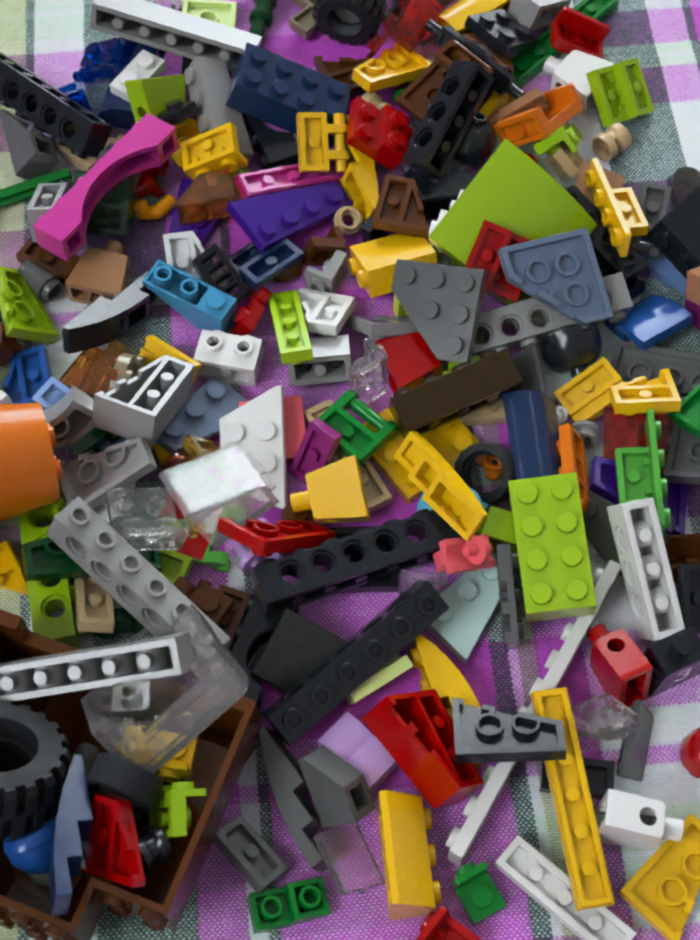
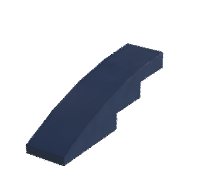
(71, 827)

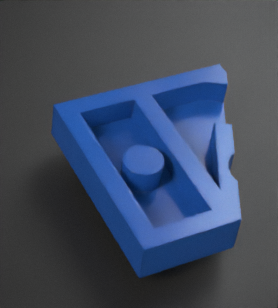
(27, 374)

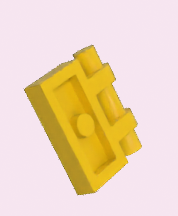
(313, 142)

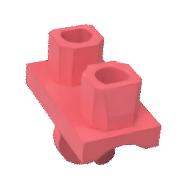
(464, 556)

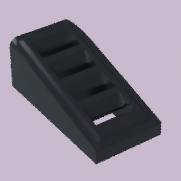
(215, 251)

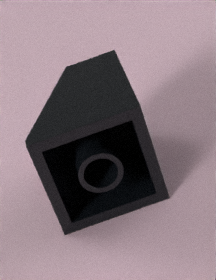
(679, 234)

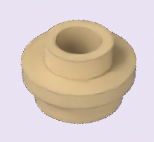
(354, 214)

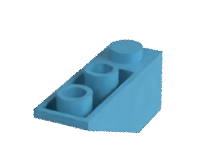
(192, 298)

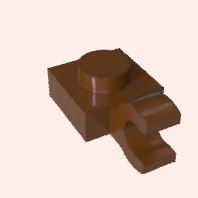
(208, 599)

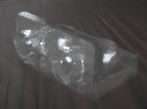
(369, 373)

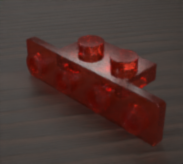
(406, 25)

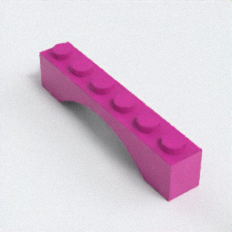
(144, 147)

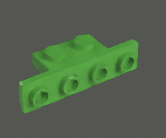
(639, 471)

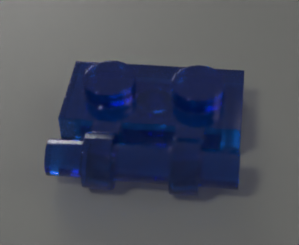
(103, 59)

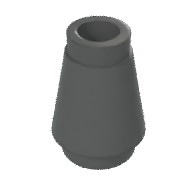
(41, 281)

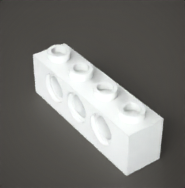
(646, 569)

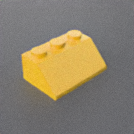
(407, 855)

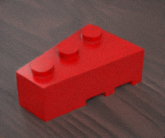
(421, 741)

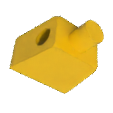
(334, 493)

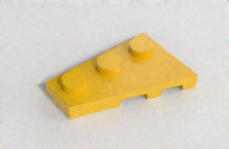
(389, 69)
(668, 883)

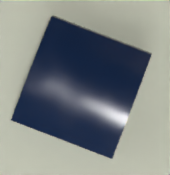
(260, 267)

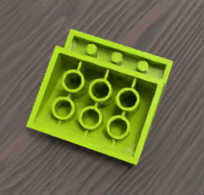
(511, 194)

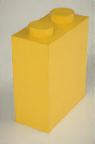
(376, 260)

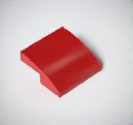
(485, 257)

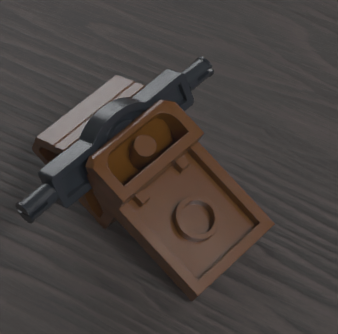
(453, 46)

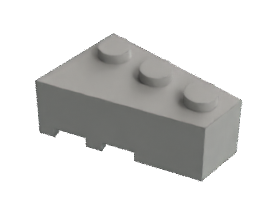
(146, 401)

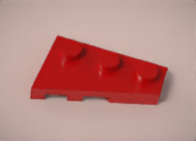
(269, 538)

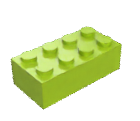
(552, 547)

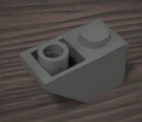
(335, 788)

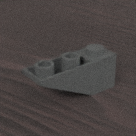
(30, 149)

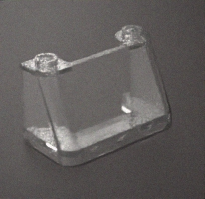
(185, 701)

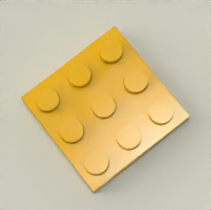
(446, 439)

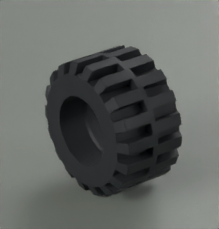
(349, 19)

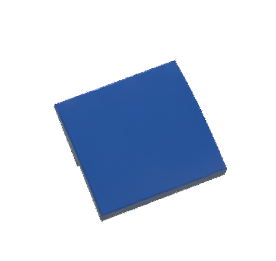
(651, 321)

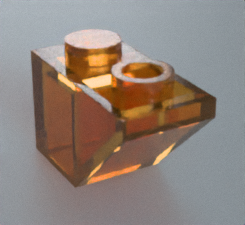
(206, 197)

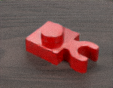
(248, 317)

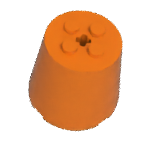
(27, 460)

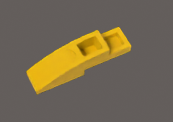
(440, 674)

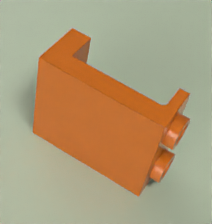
(539, 124)

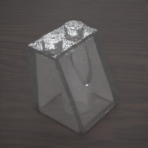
(220, 487)

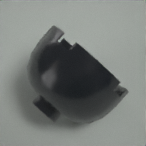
(477, 143)
(572, 349)

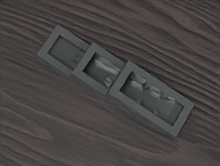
(289, 792)

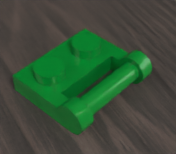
(356, 437)

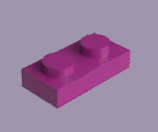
(315, 449)

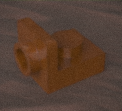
(322, 248)

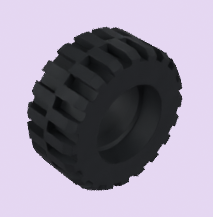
(39, 766)

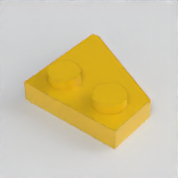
(642, 395)

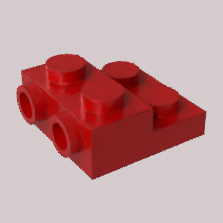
(378, 132)

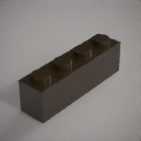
(455, 393)

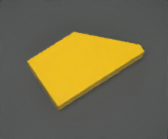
(11, 574)

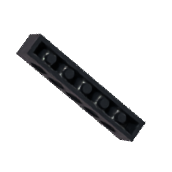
(51, 110)
(311, 585)
(354, 661)

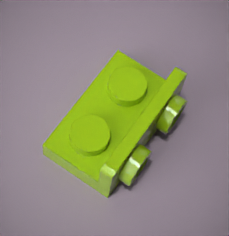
(554, 141)
(171, 810)

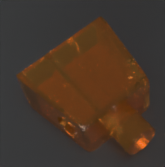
(94, 369)

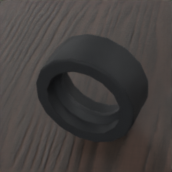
(467, 457)
(125, 780)

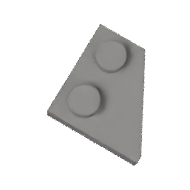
(381, 326)

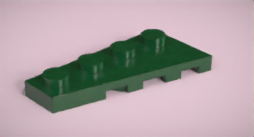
(47, 561)

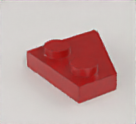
(114, 842)

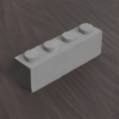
(209, 87)

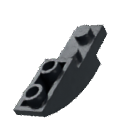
(109, 319)

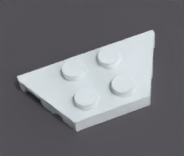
(261, 429)

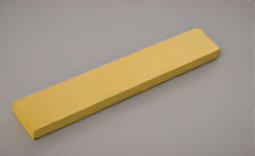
(575, 808)

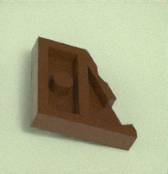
(400, 208)

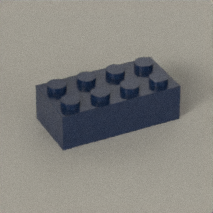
(279, 89)

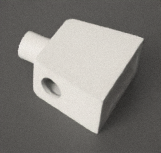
(574, 70)
(635, 821)

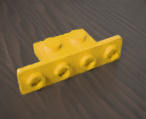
(618, 209)

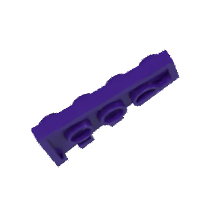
(287, 213)

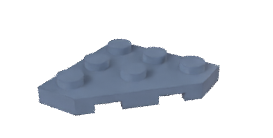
(560, 274)

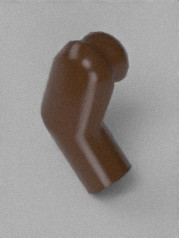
(290, 273)

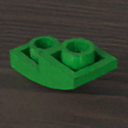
(288, 905)

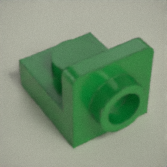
(477, 892)

